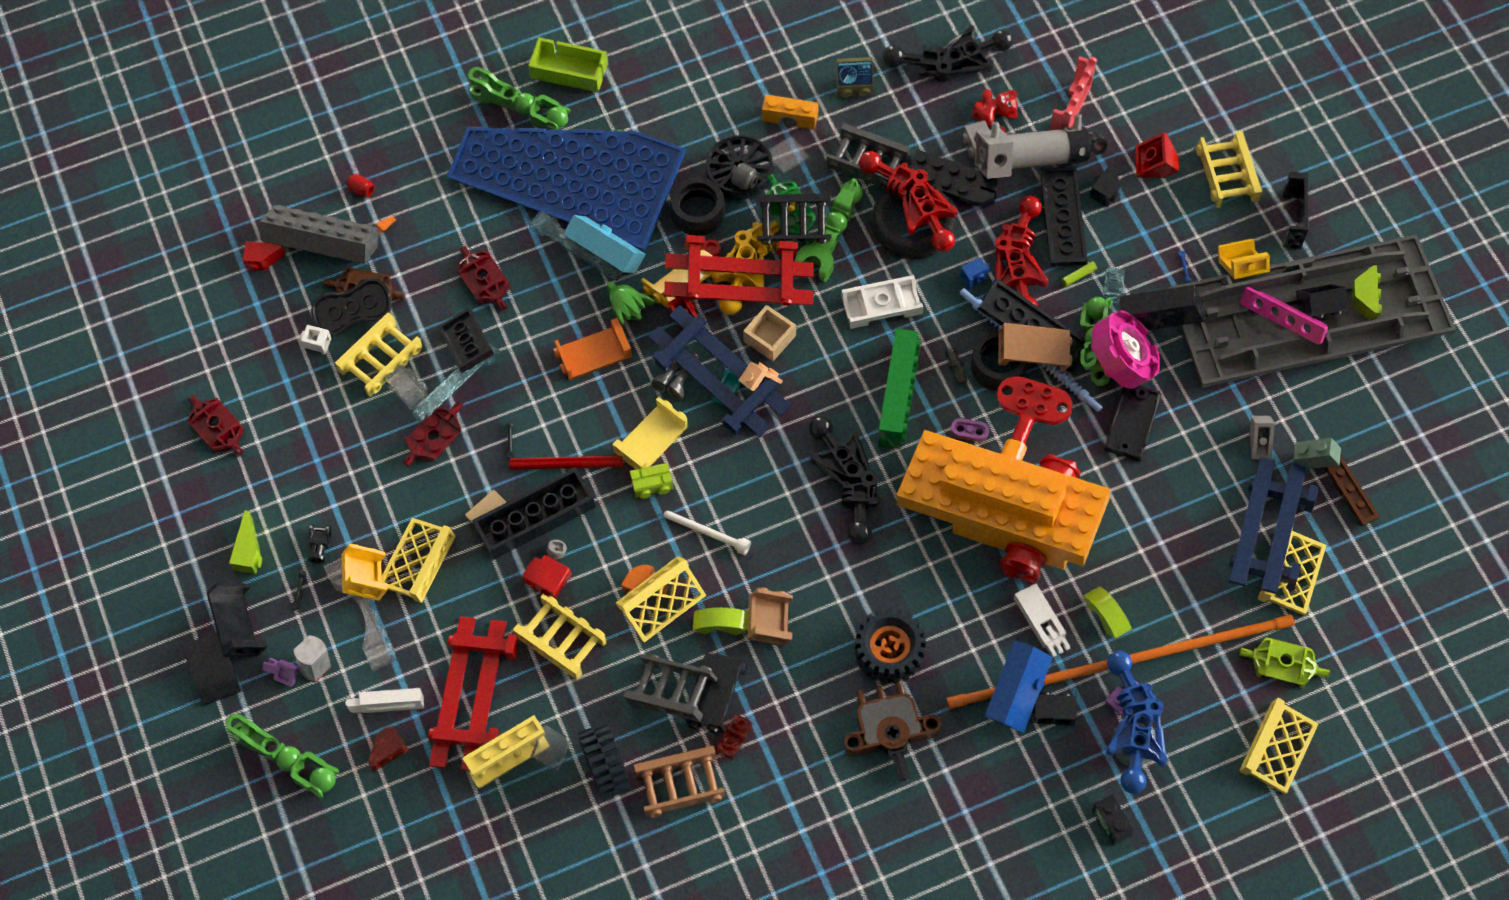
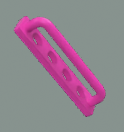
(1318, 328)

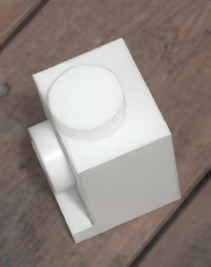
(315, 339)

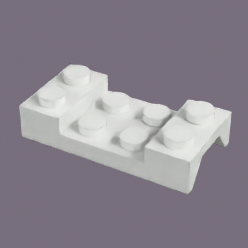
(881, 301)

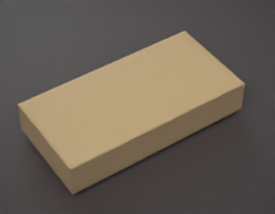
(487, 504)

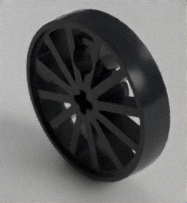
(724, 169)

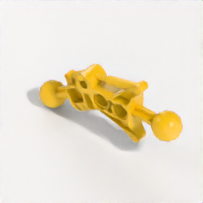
(746, 246)

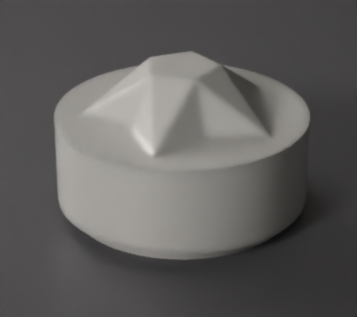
(556, 549)

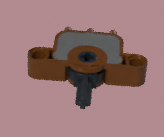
(890, 715)

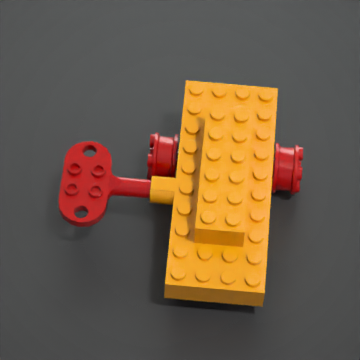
(1004, 502)

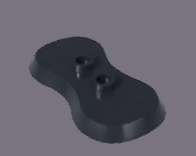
(365, 302)

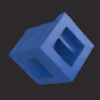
(974, 272)

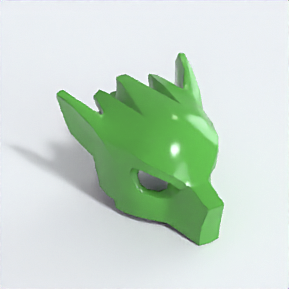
(627, 302)

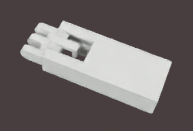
(1038, 611)
(386, 701)

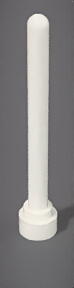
(741, 545)

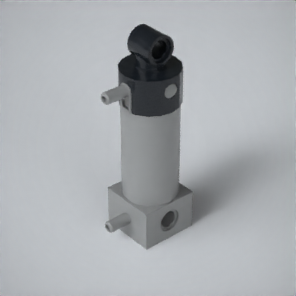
(1000, 153)

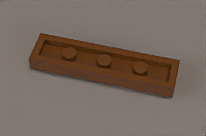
(1352, 493)

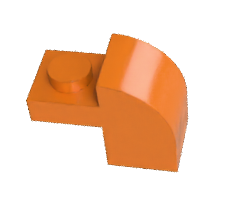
(637, 576)

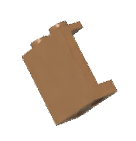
(769, 616)

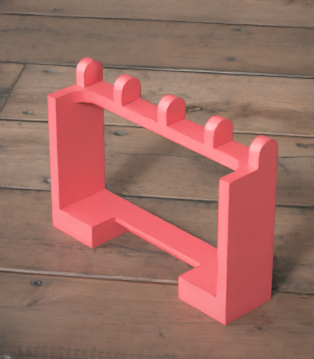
(1078, 91)

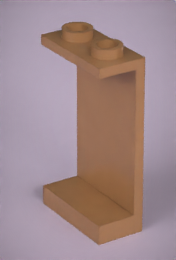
(1034, 345)

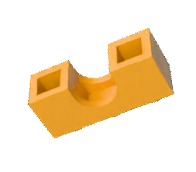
(803, 112)

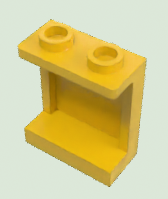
(1242, 259)
(362, 572)

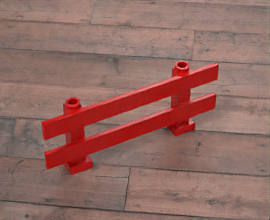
(695, 263)
(462, 643)

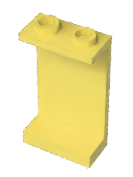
(652, 436)

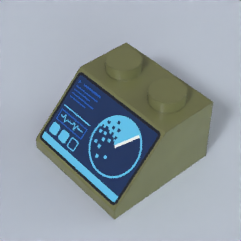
(854, 77)

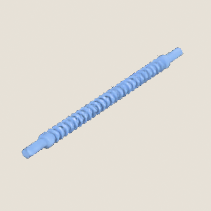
(1083, 395)

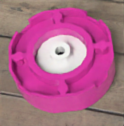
(1125, 350)

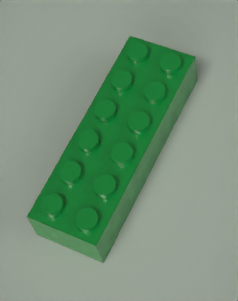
(899, 389)

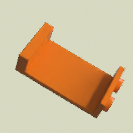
(593, 351)

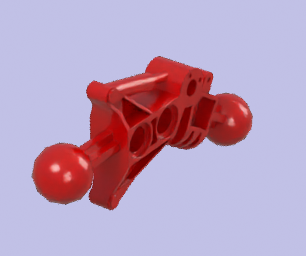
(904, 179)
(1015, 244)

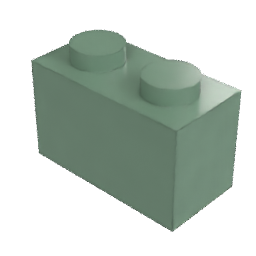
(1317, 453)

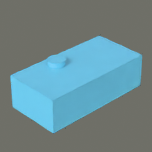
(604, 243)

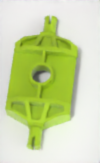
(1268, 662)

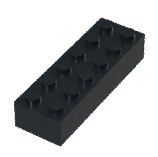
(534, 513)

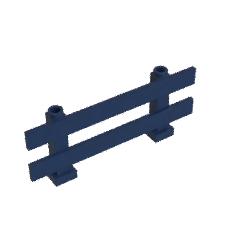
(674, 350)
(1291, 496)

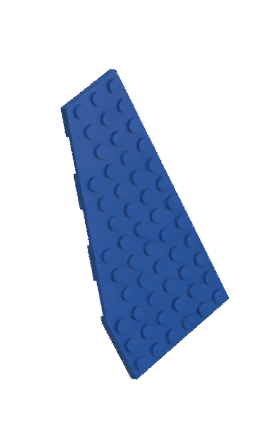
(581, 172)

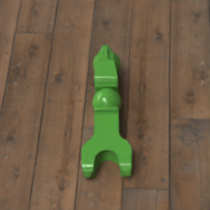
(496, 92)
(835, 224)
(286, 757)

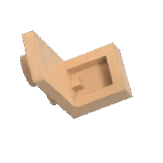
(755, 373)

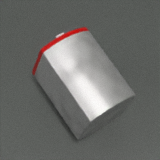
(312, 658)

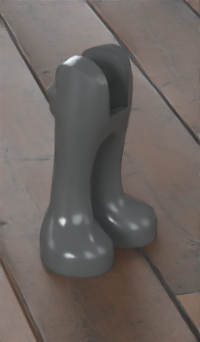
(675, 388)

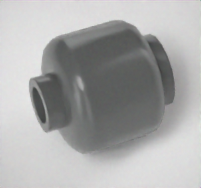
(744, 176)

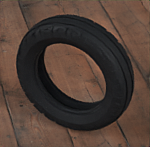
(896, 244)

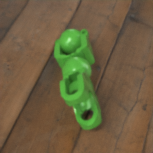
(1097, 309)

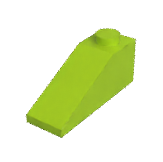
(246, 551)

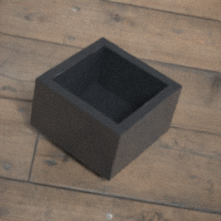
(1322, 300)

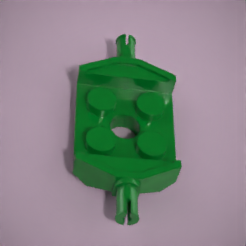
(793, 217)

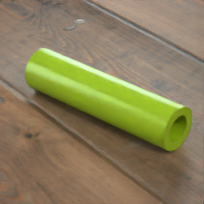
(1078, 274)

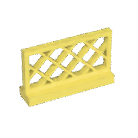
(432, 561)
(655, 583)
(1264, 596)
(1263, 737)

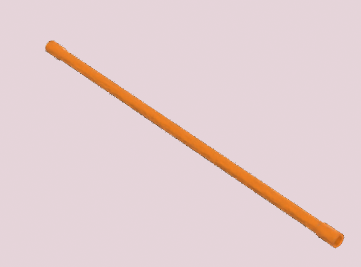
(1275, 624)

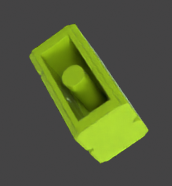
(651, 480)

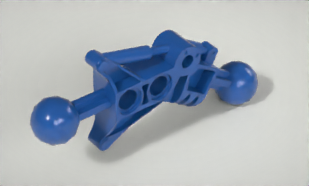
(1147, 710)

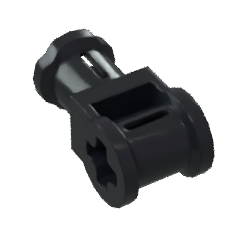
(319, 541)

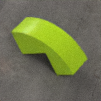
(1109, 611)
(724, 619)

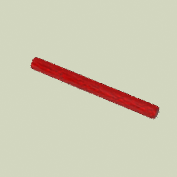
(565, 462)

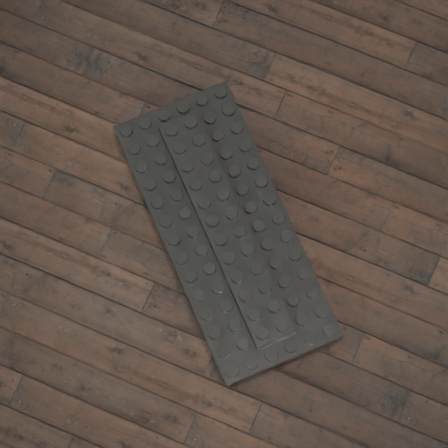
(1244, 344)

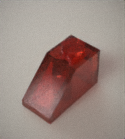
(386, 748)

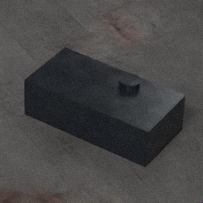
(1165, 307)

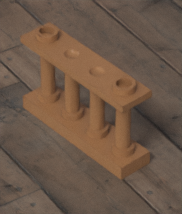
(684, 761)

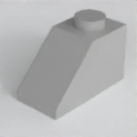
(1261, 436)

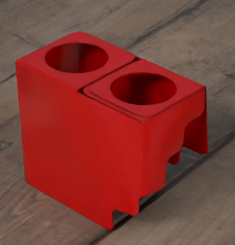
(546, 576)

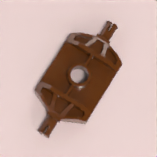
(352, 277)

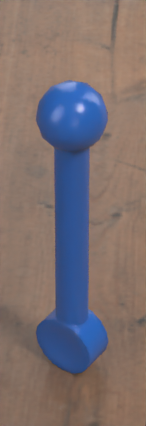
(1182, 254)

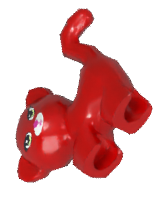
(1004, 105)

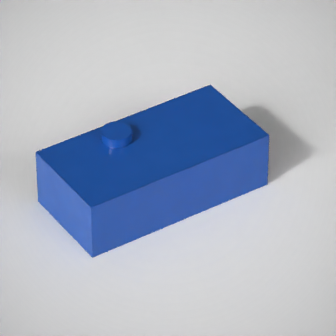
(1018, 686)

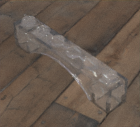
(375, 646)

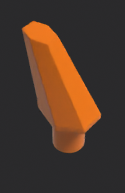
(384, 224)

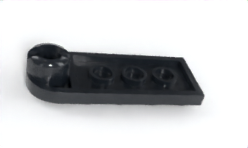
(956, 179)

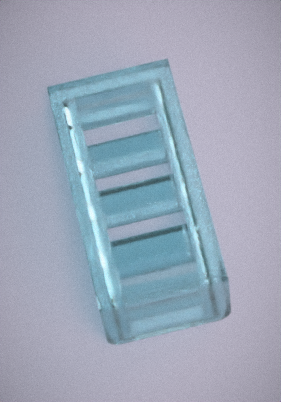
(1113, 295)

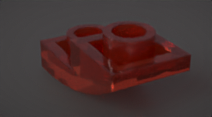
(734, 738)

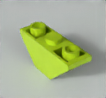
(1366, 294)

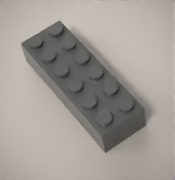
(319, 234)

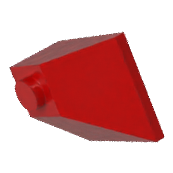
(1156, 157)

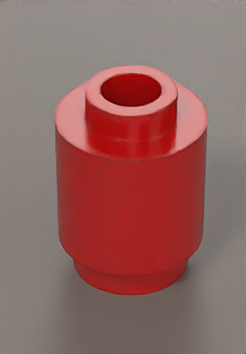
(360, 185)

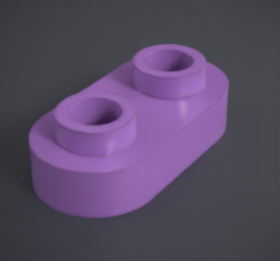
(969, 431)

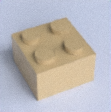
(769, 333)

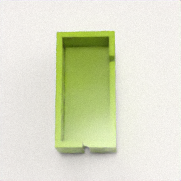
(571, 67)

